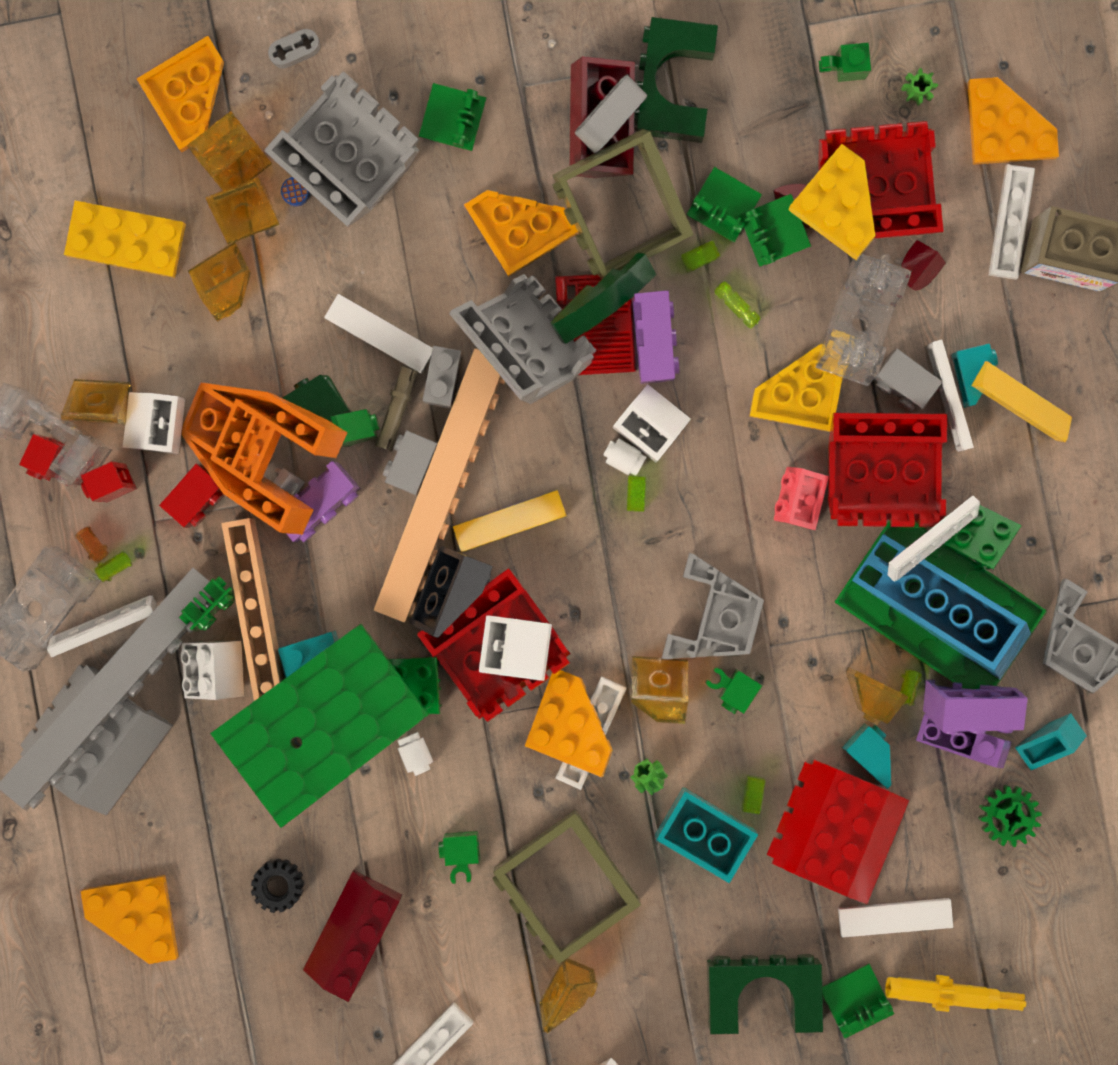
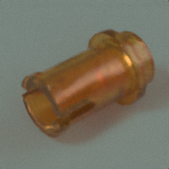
(92, 545)

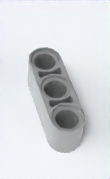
(610, 114)

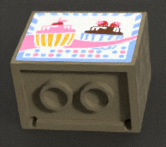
(1073, 249)

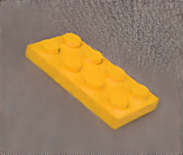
(124, 239)

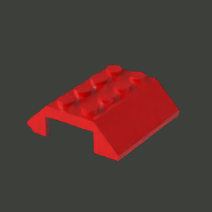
(897, 175)
(886, 469)
(461, 647)
(837, 830)

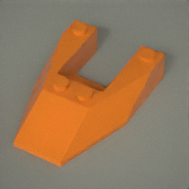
(235, 438)

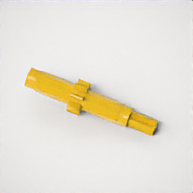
(945, 993)

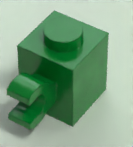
(850, 62)
(737, 690)
(460, 850)

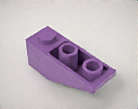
(978, 747)

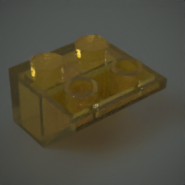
(229, 153)

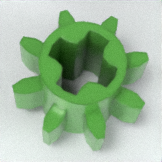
(925, 81)
(649, 776)

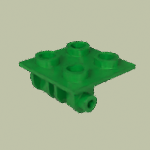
(452, 116)
(722, 202)
(774, 231)
(985, 538)
(222, 600)
(422, 679)
(857, 1001)

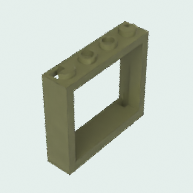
(681, 227)
(533, 923)

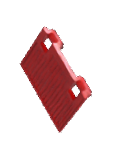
(611, 337)

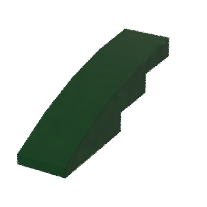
(601, 301)

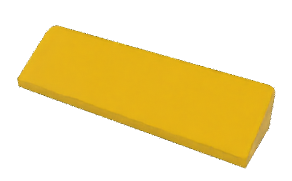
(1023, 402)
(509, 521)

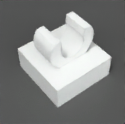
(288, 481)

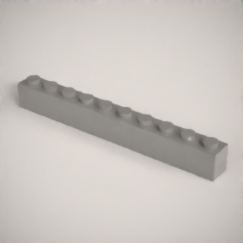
(103, 696)

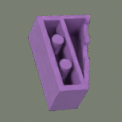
(655, 337)
(325, 496)
(975, 709)

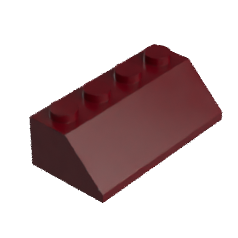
(590, 83)
(351, 935)

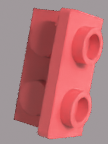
(800, 497)

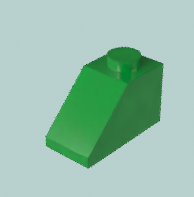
(359, 426)

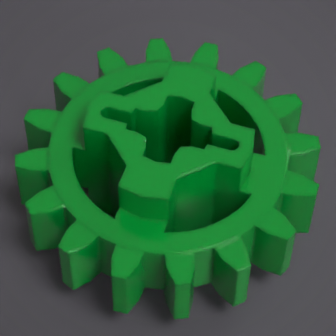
(1011, 805)

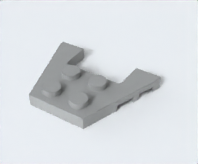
(727, 619)
(1075, 648)

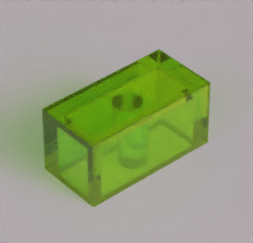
(700, 256)
(636, 493)
(753, 794)

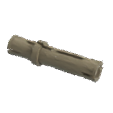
(396, 408)

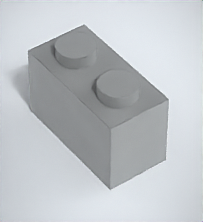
(442, 377)
(906, 381)
(410, 462)

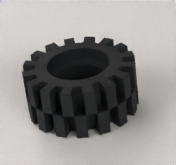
(267, 899)

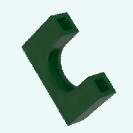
(667, 41)
(729, 977)

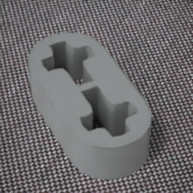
(291, 42)

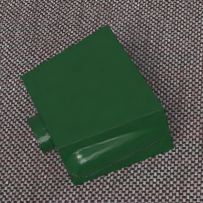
(318, 397)

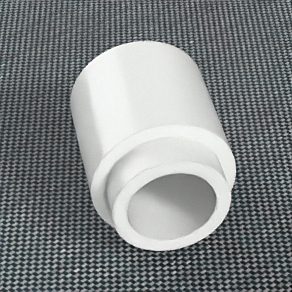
(624, 457)
(415, 754)

